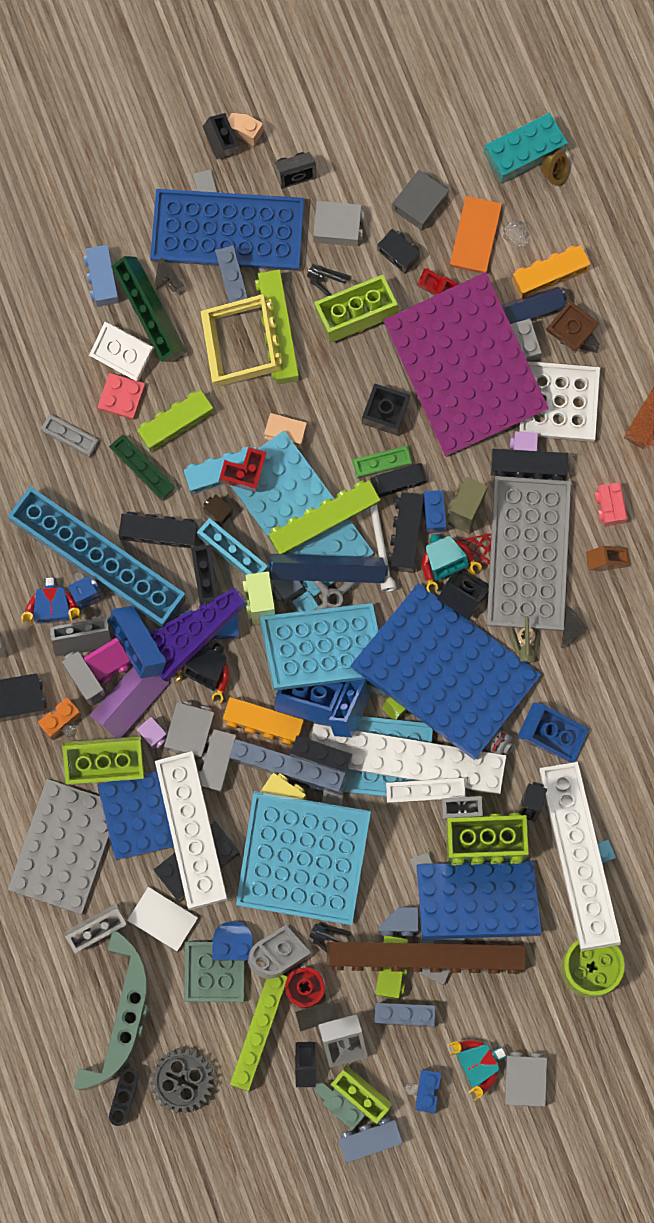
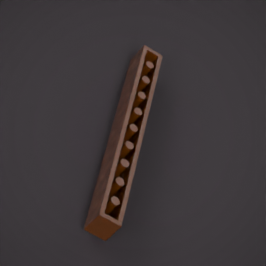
(425, 957)

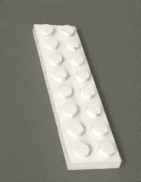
(191, 830)

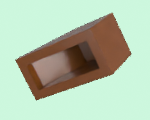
(607, 558)

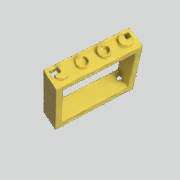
(212, 342)

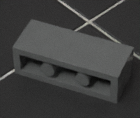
(80, 636)

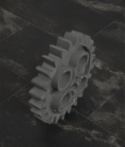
(173, 1097)

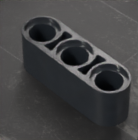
(399, 480)
(122, 1086)

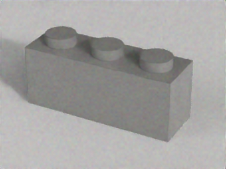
(216, 760)
(95, 928)

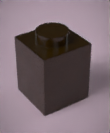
(217, 510)

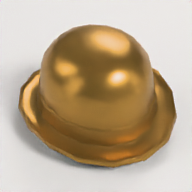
(556, 167)

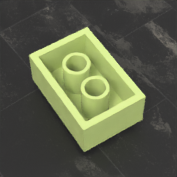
(259, 596)

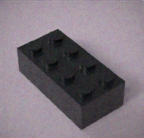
(169, 870)

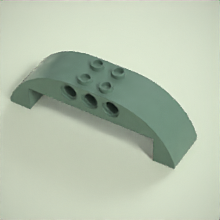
(118, 1052)

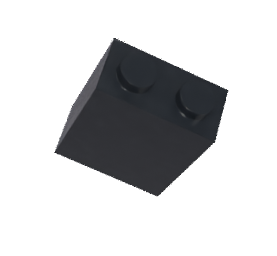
(21, 697)

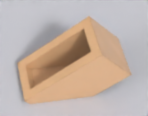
(246, 128)

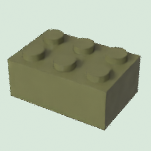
(467, 504)

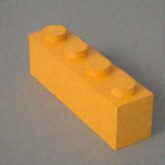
(550, 271)
(263, 721)

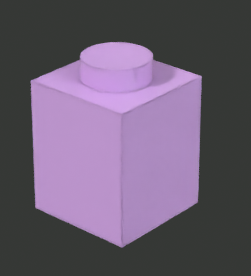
(524, 441)
(152, 733)

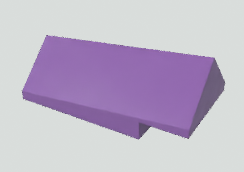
(128, 702)

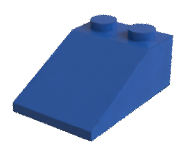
(553, 732)

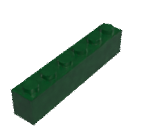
(149, 309)

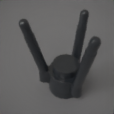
(318, 273)
(321, 933)

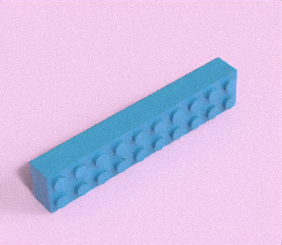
(97, 557)

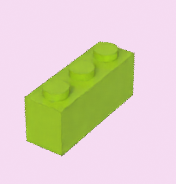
(389, 982)
(361, 1094)

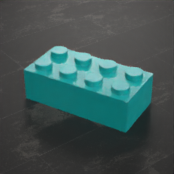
(524, 147)

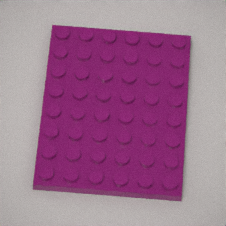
(465, 364)

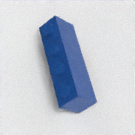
(137, 642)

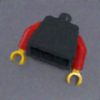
(208, 669)

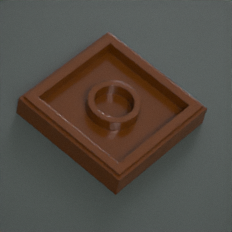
(572, 326)

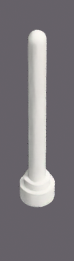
(389, 584)

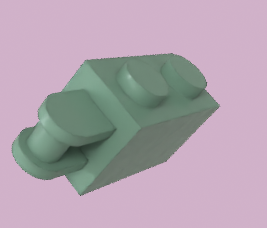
(339, 1106)

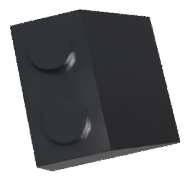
(295, 169)
(463, 593)

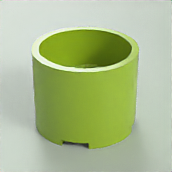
(608, 972)

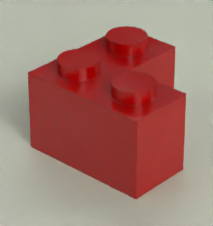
(245, 475)

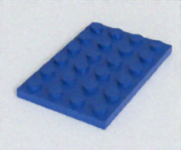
(478, 900)

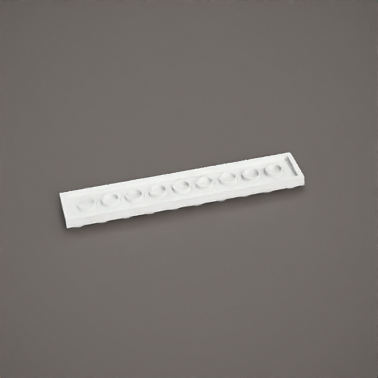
(415, 759)
(579, 857)

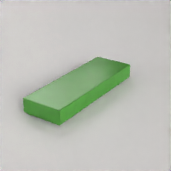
(382, 462)

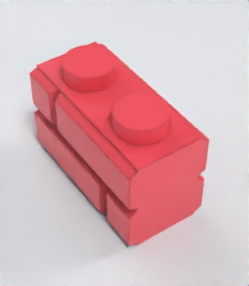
(611, 504)

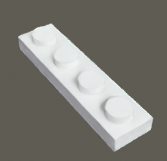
(425, 790)

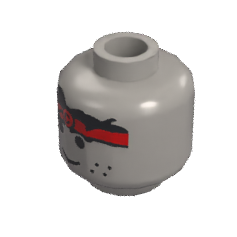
(500, 743)

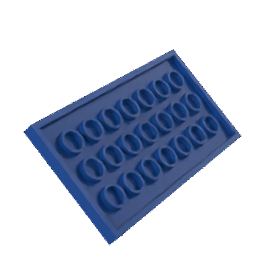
(196, 223)

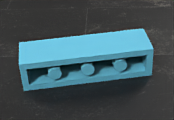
(207, 475)
(230, 549)

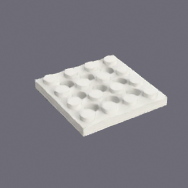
(568, 410)

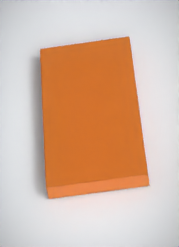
(475, 235)

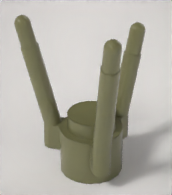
(526, 653)

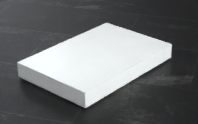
(121, 351)
(162, 919)

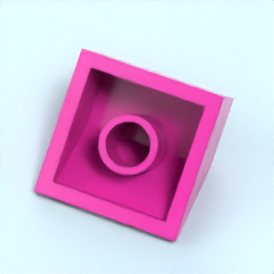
(108, 661)

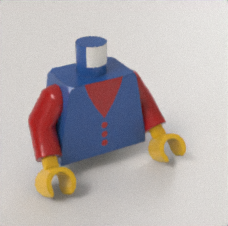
(50, 605)

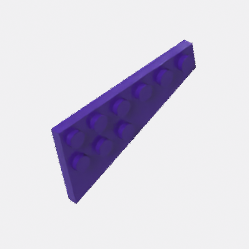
(191, 631)

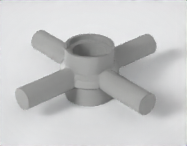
(327, 592)

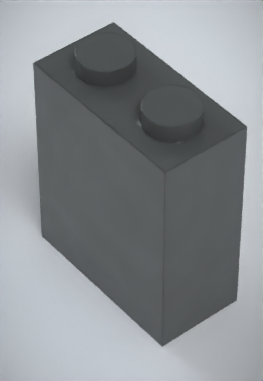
(420, 199)

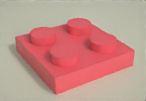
(121, 396)

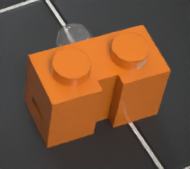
(61, 720)

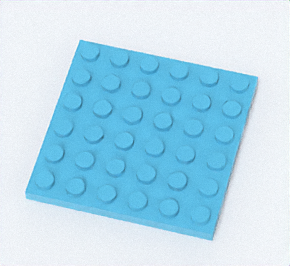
(303, 858)

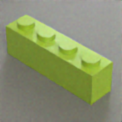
(175, 421)

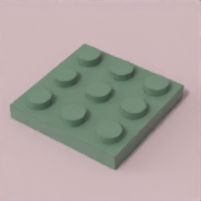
(211, 979)

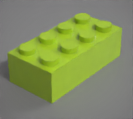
(356, 308)
(103, 760)

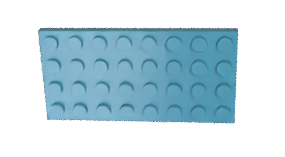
(286, 491)

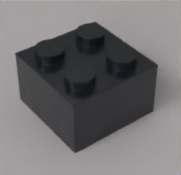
(385, 409)

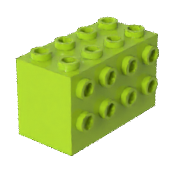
(487, 839)

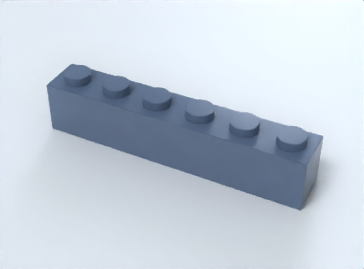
(288, 766)

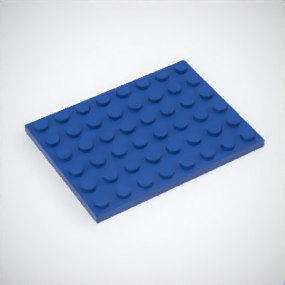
(445, 671)

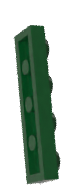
(142, 467)

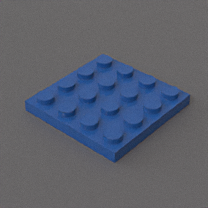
(135, 816)

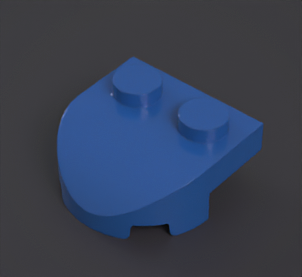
(231, 942)

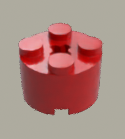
(315, 984)

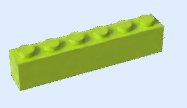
(271, 286)
(323, 518)
(258, 1033)

